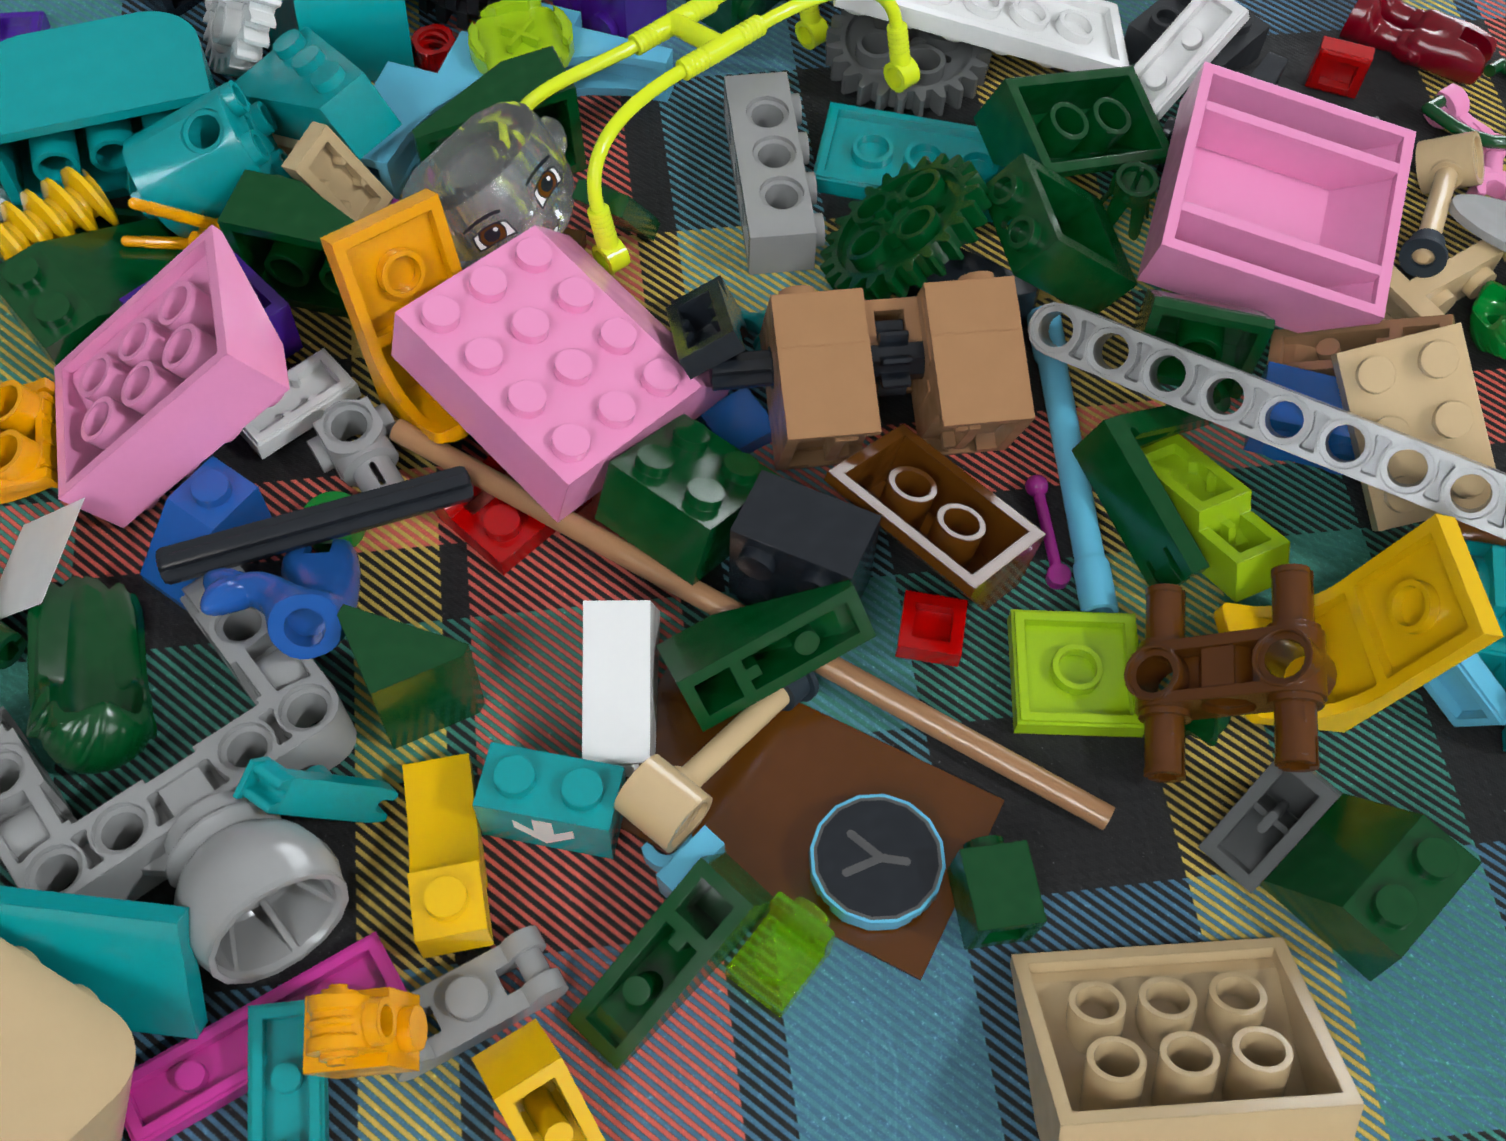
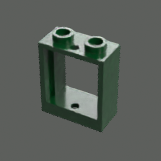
(1058, 236)

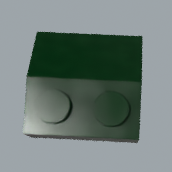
(1370, 880)

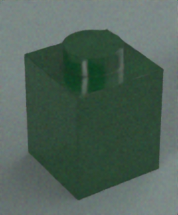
(995, 892)

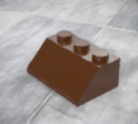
(940, 514)

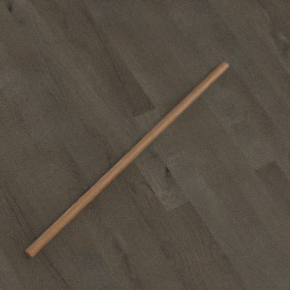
(713, 601)

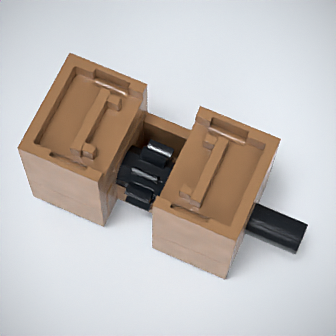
(835, 353)

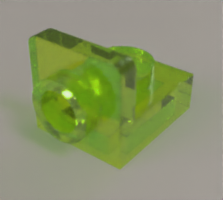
(783, 952)

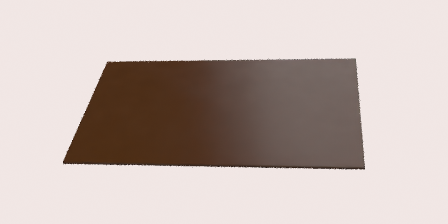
(791, 779)

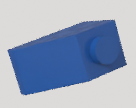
(204, 504)

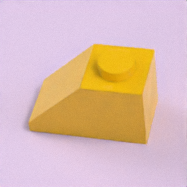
(535, 1088)

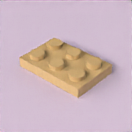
(1428, 392)

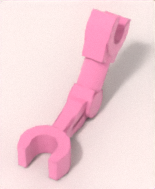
(1494, 176)

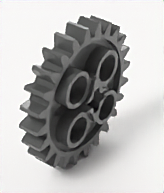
(860, 50)

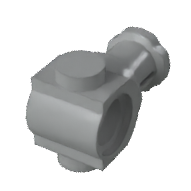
(360, 461)

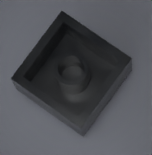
(798, 541)

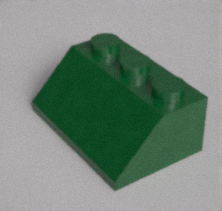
(1073, 121)

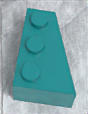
(316, 83)

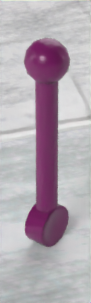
(1058, 574)

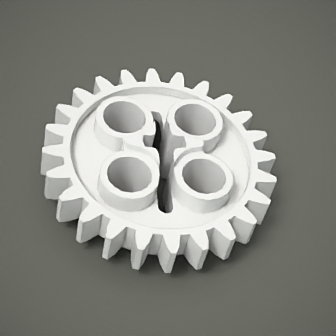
(237, 33)

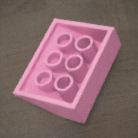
(165, 383)

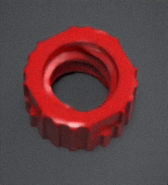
(427, 39)

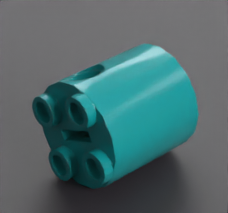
(200, 154)

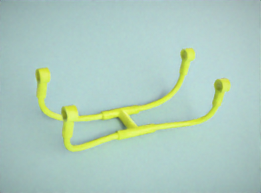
(711, 49)

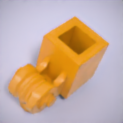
(362, 1032)

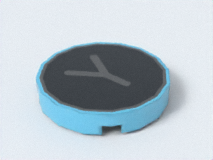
(876, 861)

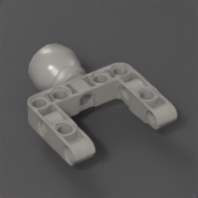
(252, 881)

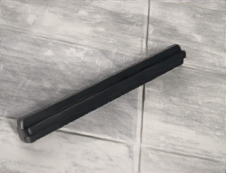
(314, 525)

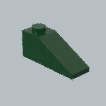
(762, 648)
(670, 957)

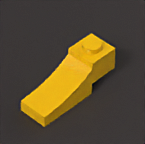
(445, 858)

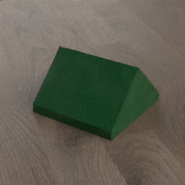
(412, 675)

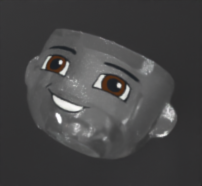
(499, 178)

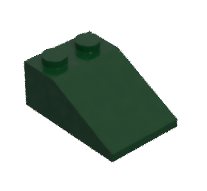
(505, 83)
(278, 232)
(75, 282)

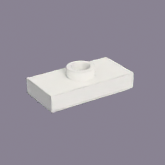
(313, 388)

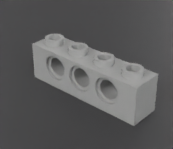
(770, 173)

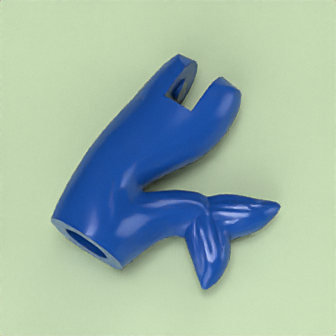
(299, 604)

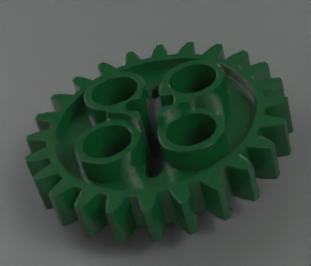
(907, 228)

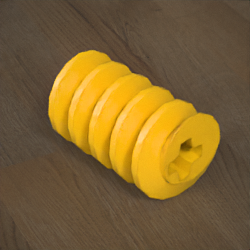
(56, 215)

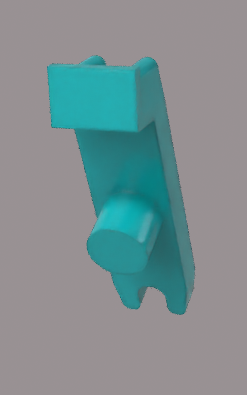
(313, 792)

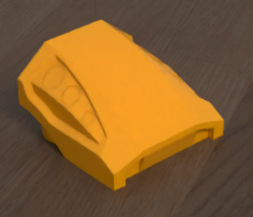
(27, 439)

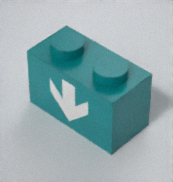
(549, 800)

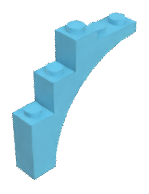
(419, 93)

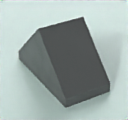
(1268, 823)

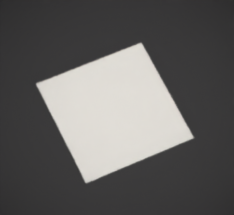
(35, 559)

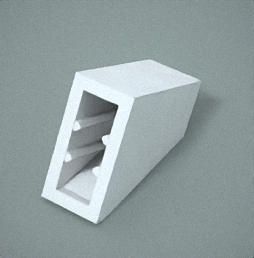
(620, 681)

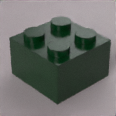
(679, 496)

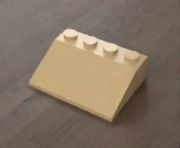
(1180, 1045)

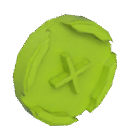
(518, 28)

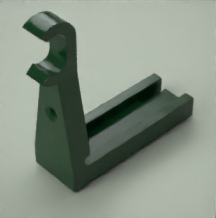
(1135, 496)

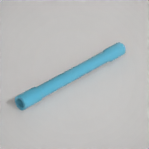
(1090, 567)

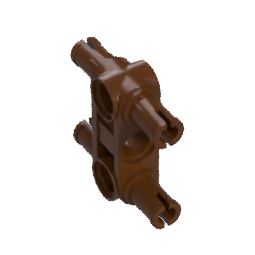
(1232, 675)

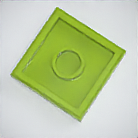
(1072, 673)

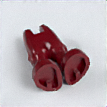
(1421, 38)

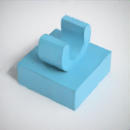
(675, 866)

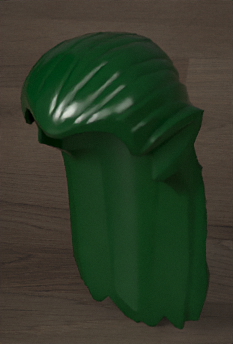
(89, 676)

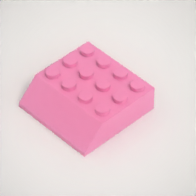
(1278, 204)
(547, 364)

